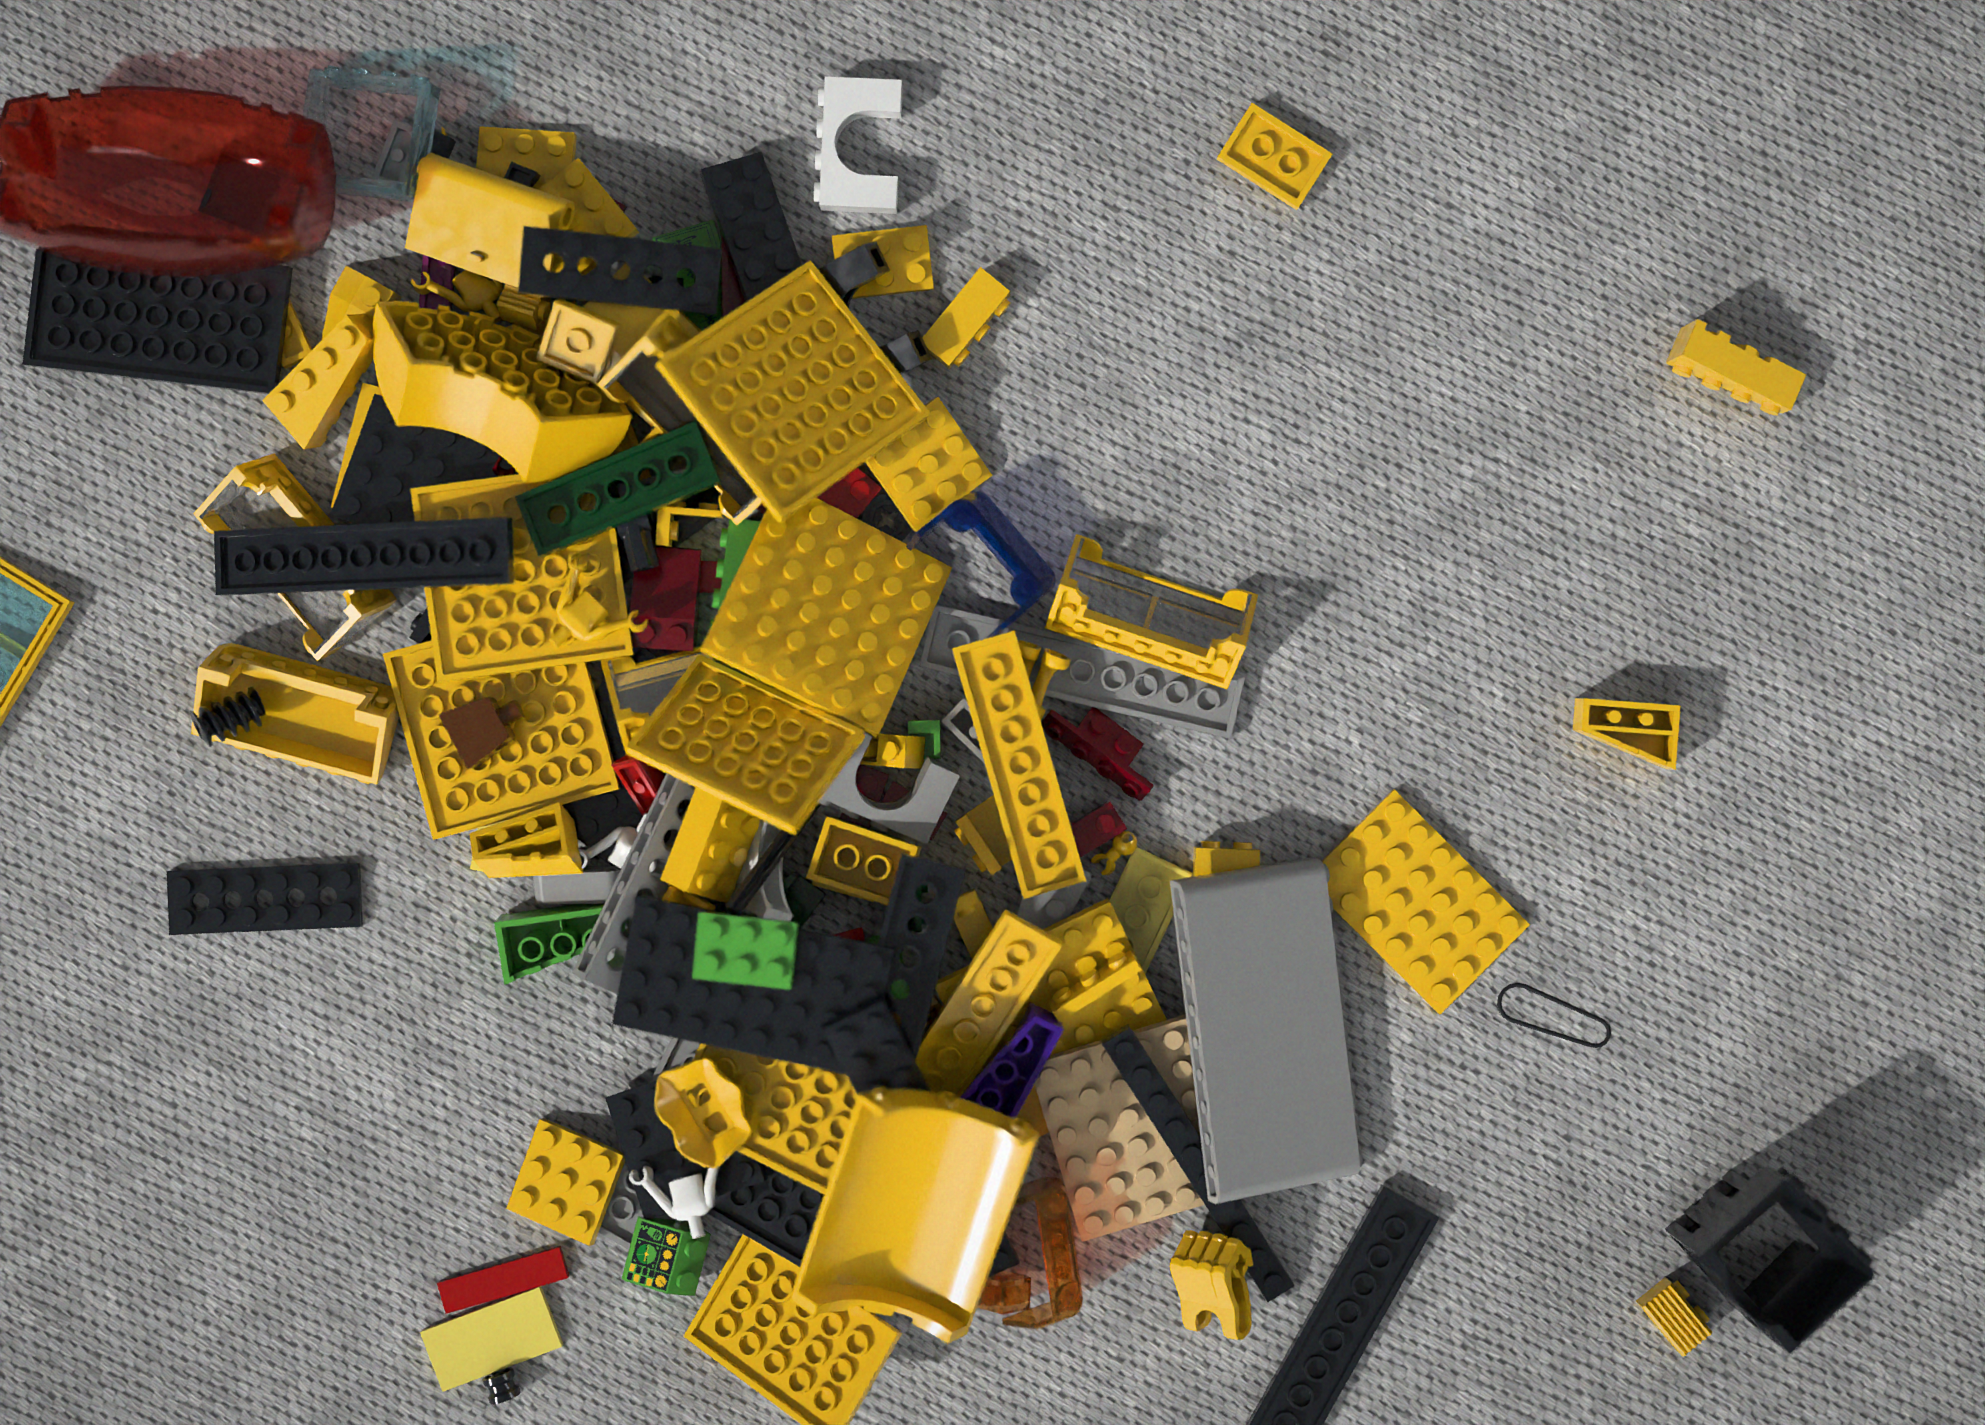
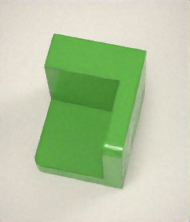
(931, 731)

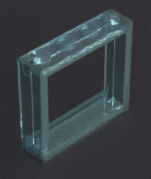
(317, 108)

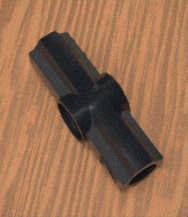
(637, 537)

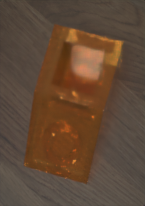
(1006, 1293)

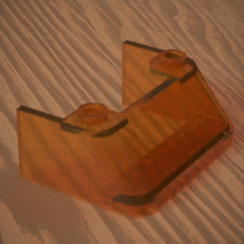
(1058, 1255)

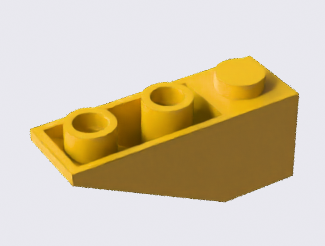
(895, 751)

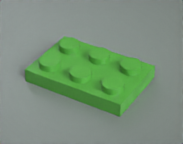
(745, 950)

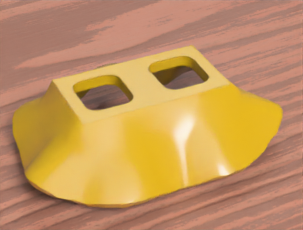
(687, 1121)

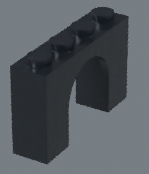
(859, 268)

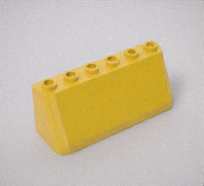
(310, 711)

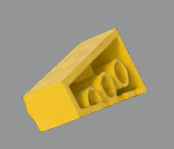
(319, 386)

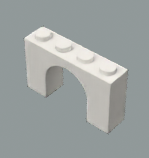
(844, 102)

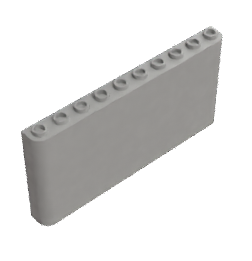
(1266, 1028)

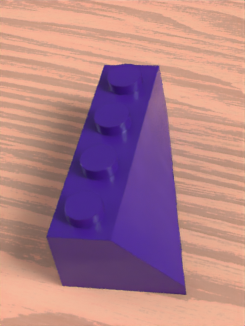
(1014, 1070)

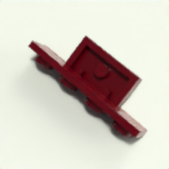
(1103, 746)

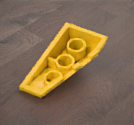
(355, 295)

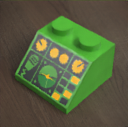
(665, 1256)

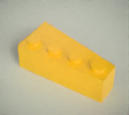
(1734, 368)

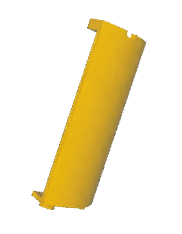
(915, 1209)

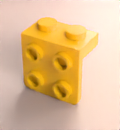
(986, 835)

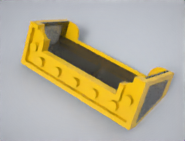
(649, 391)

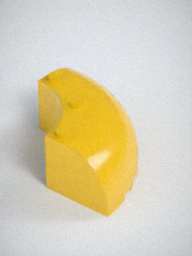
(490, 387)

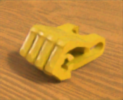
(1211, 1279)

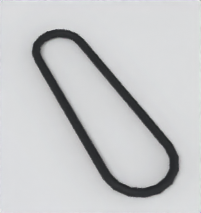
(1549, 1031)

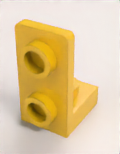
(668, 529)
(972, 921)

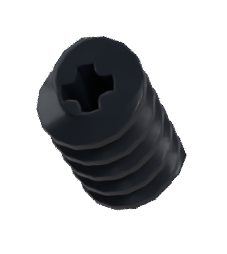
(228, 716)

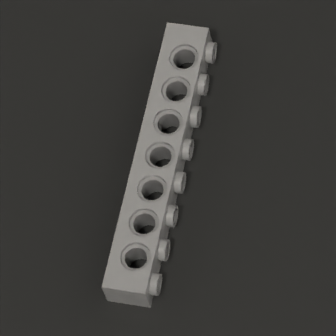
(633, 877)

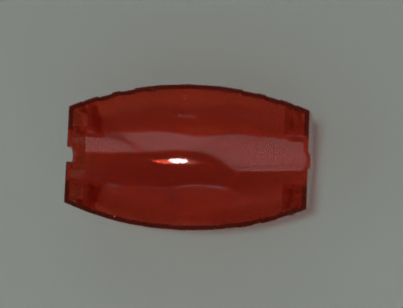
(126, 171)

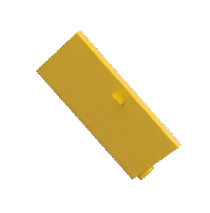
(478, 212)

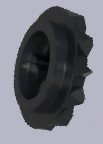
(873, 516)

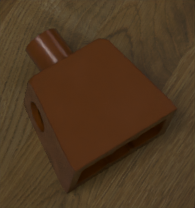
(481, 728)

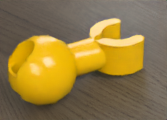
(1120, 847)

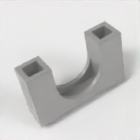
(911, 815)

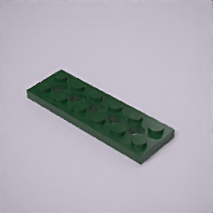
(598, 479)

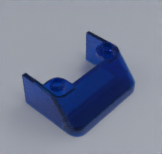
(1030, 572)

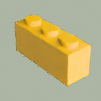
(966, 319)

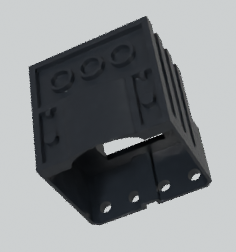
(1801, 1284)

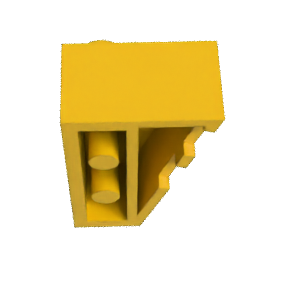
(1633, 727)
(529, 845)

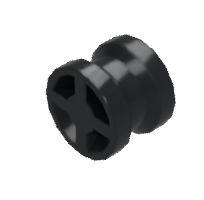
(501, 1386)

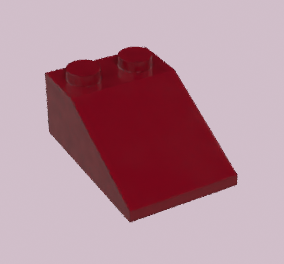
(668, 600)

